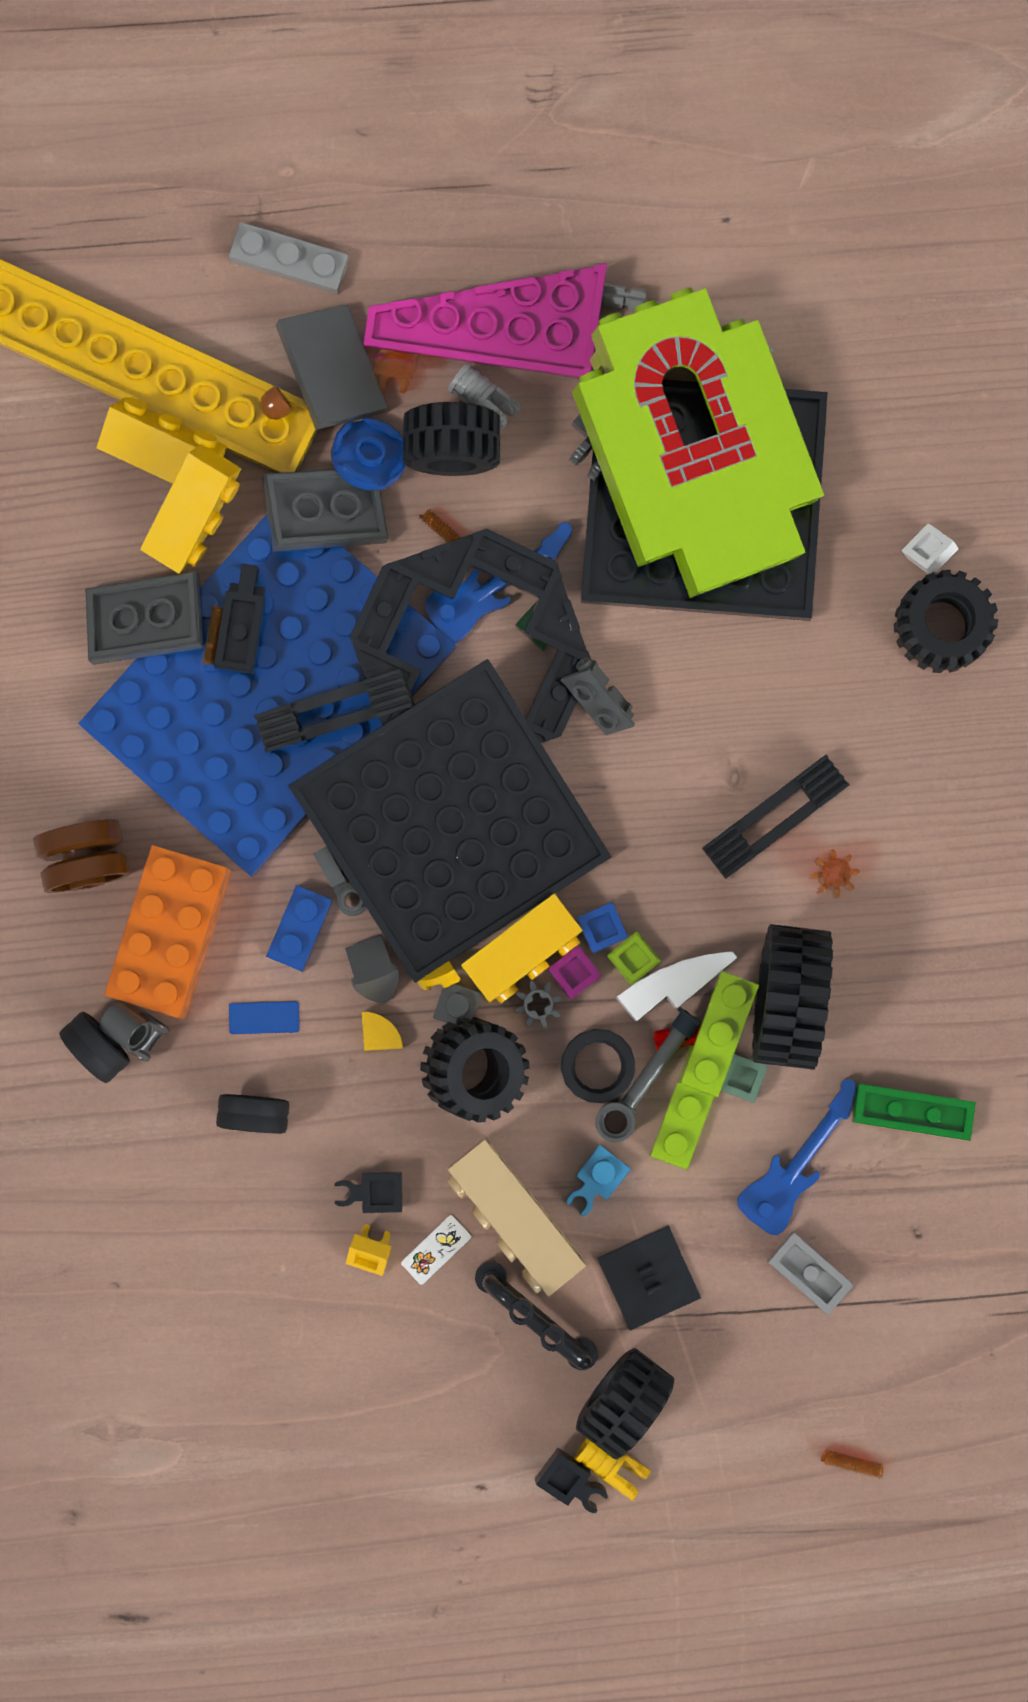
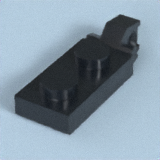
(241, 623)

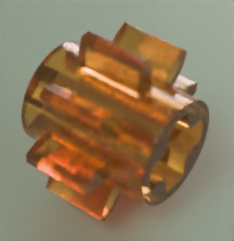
(845, 874)

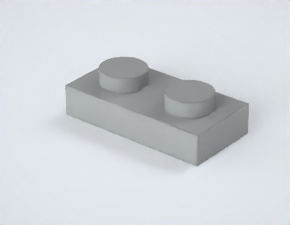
(810, 1273)

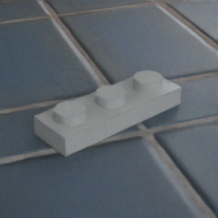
(288, 258)

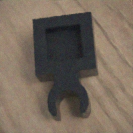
(378, 1192)
(568, 1479)

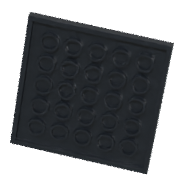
(777, 592)
(450, 820)

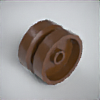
(82, 856)

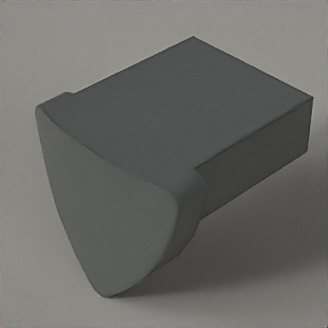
(372, 970)

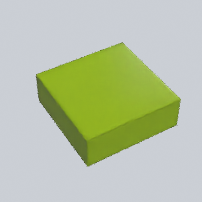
(633, 958)

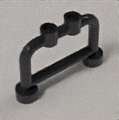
(578, 1351)

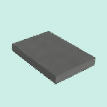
(331, 366)
(321, 511)
(144, 618)

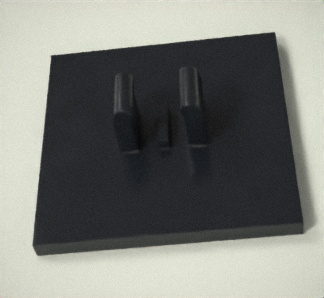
(649, 1278)

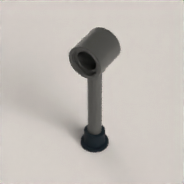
(684, 1026)

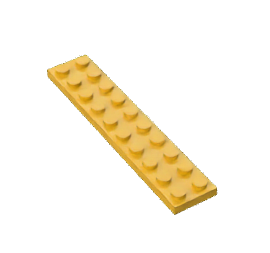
(148, 366)

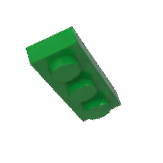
(913, 1112)

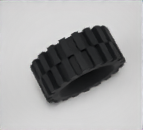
(792, 997)

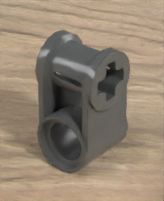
(132, 1029)

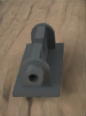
(604, 705)

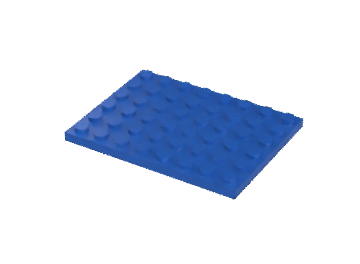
(195, 728)

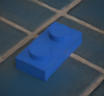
(299, 928)

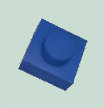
(602, 927)

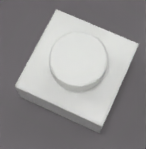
(929, 549)

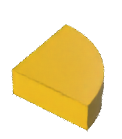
(443, 975)
(379, 1033)

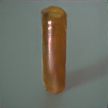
(438, 526)
(213, 634)
(852, 1463)

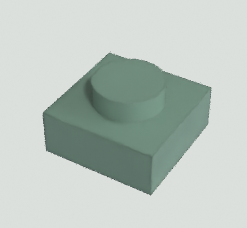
(744, 1078)

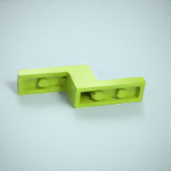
(704, 1070)

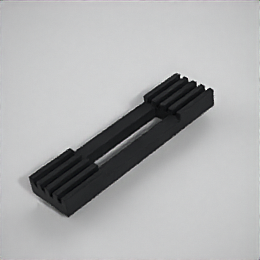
(386, 692)
(818, 782)

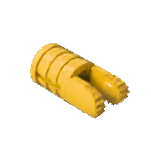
(607, 1467)

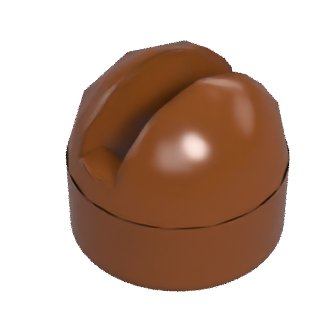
(275, 404)

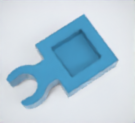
(600, 1175)

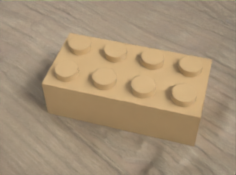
(516, 1216)

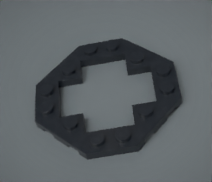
(443, 571)

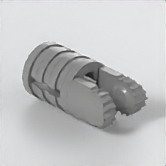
(477, 389)

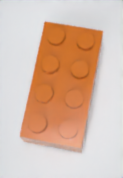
(168, 932)

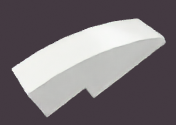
(673, 982)

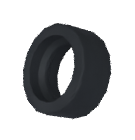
(627, 1066)

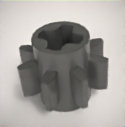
(543, 995)

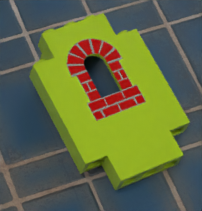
(708, 502)

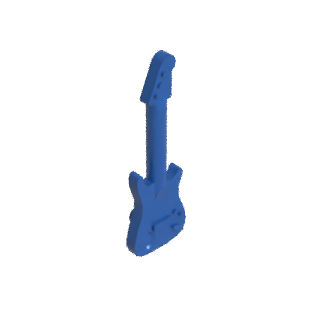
(473, 601)
(772, 1197)

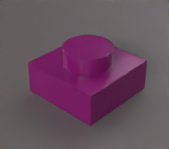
(574, 972)

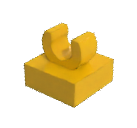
(368, 1253)

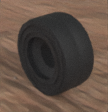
(94, 1048)
(252, 1113)

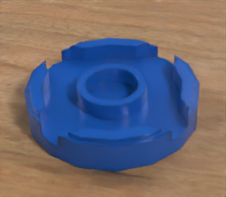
(368, 454)

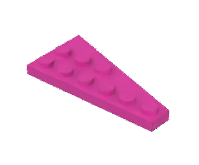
(510, 324)

